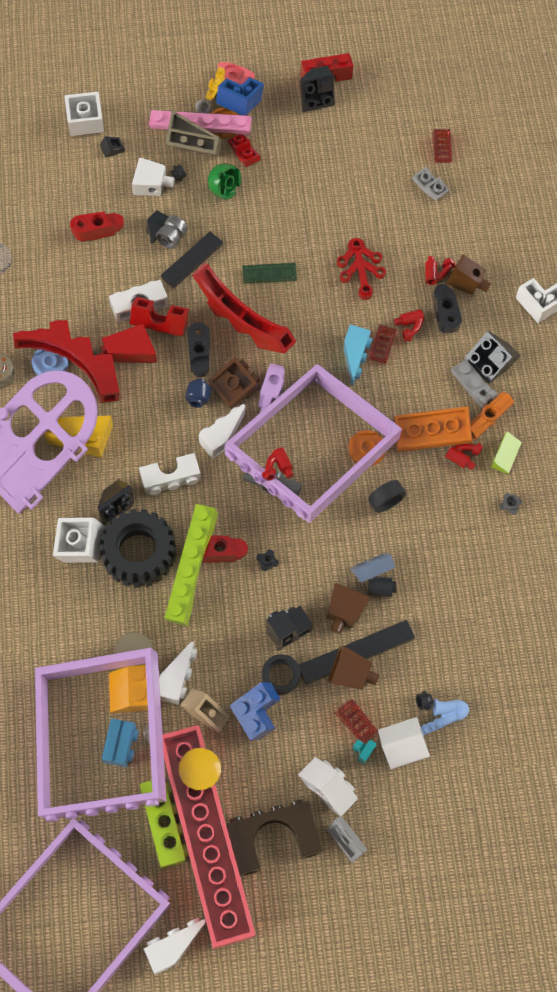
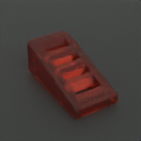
(442, 133)
(387, 331)
(351, 725)

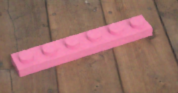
(212, 122)

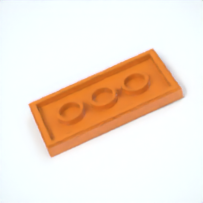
(434, 429)

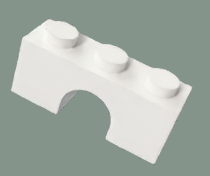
(122, 301)
(156, 481)

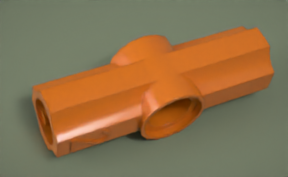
(496, 409)

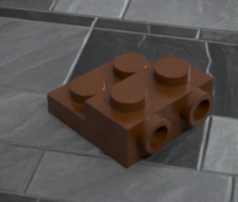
(234, 382)

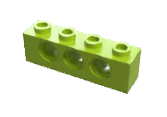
(166, 856)

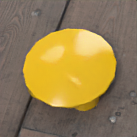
(214, 83)
(199, 769)

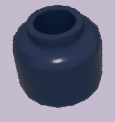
(197, 393)

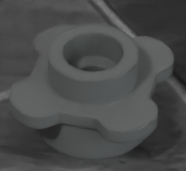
(510, 498)

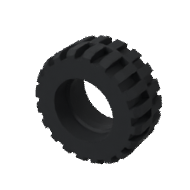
(137, 524)

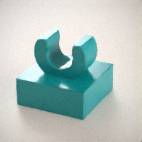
(364, 750)

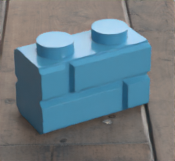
(119, 743)

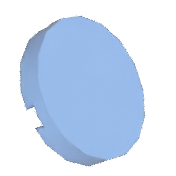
(47, 361)

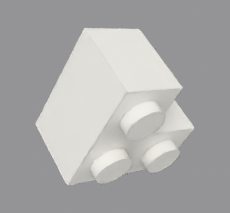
(537, 301)
(329, 785)

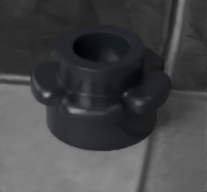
(178, 172)
(424, 701)

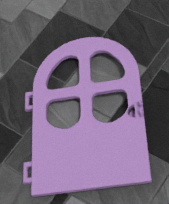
(20, 470)

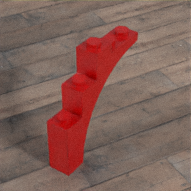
(243, 319)
(57, 340)

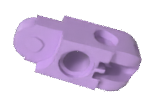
(272, 385)

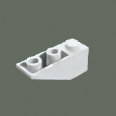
(215, 436)
(175, 675)
(168, 951)

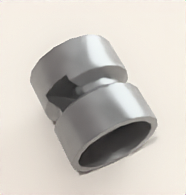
(171, 232)

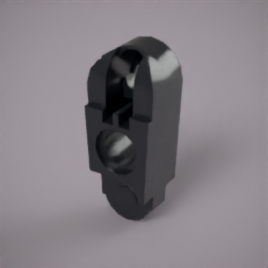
(445, 297)
(199, 362)

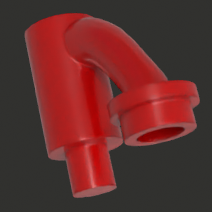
(431, 273)
(414, 317)
(456, 456)
(280, 457)

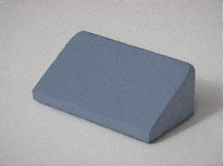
(373, 567)

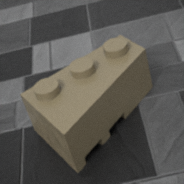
(191, 137)

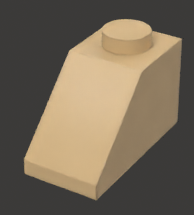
(205, 710)

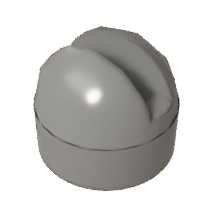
(205, 107)

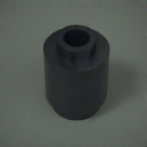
(381, 586)

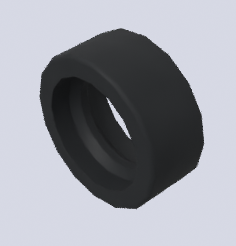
(387, 496)
(286, 659)

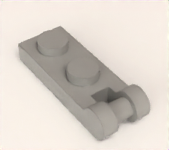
(473, 383)

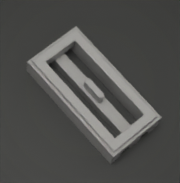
(346, 839)

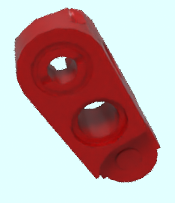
(86, 227)
(233, 549)

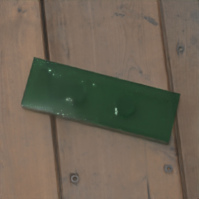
(269, 273)

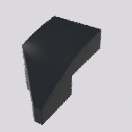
(154, 223)

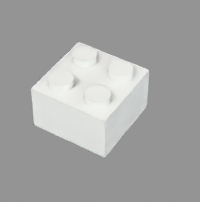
(84, 113)
(78, 540)

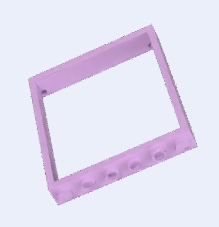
(348, 398)
(91, 665)
(128, 868)

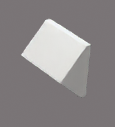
(403, 743)

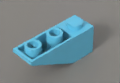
(354, 348)

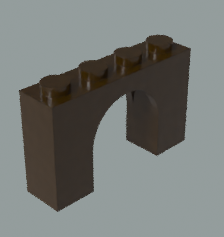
(295, 817)

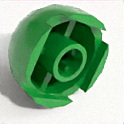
(224, 180)

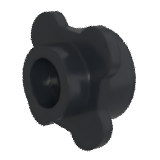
(265, 566)

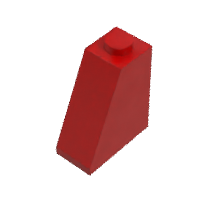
(130, 346)

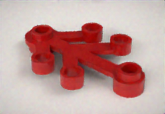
(360, 265)

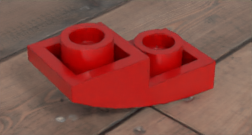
(242, 148)

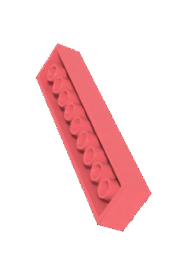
(208, 847)

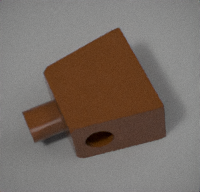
(468, 276)
(345, 607)
(351, 670)

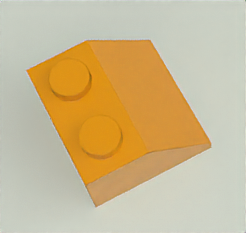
(128, 689)

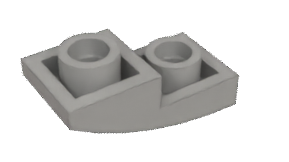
(429, 184)

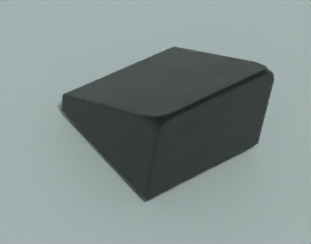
(111, 146)

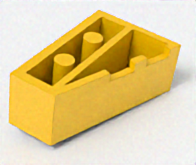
(73, 425)

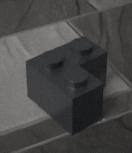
(287, 626)

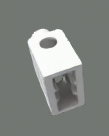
(150, 178)

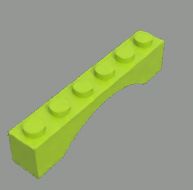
(185, 582)

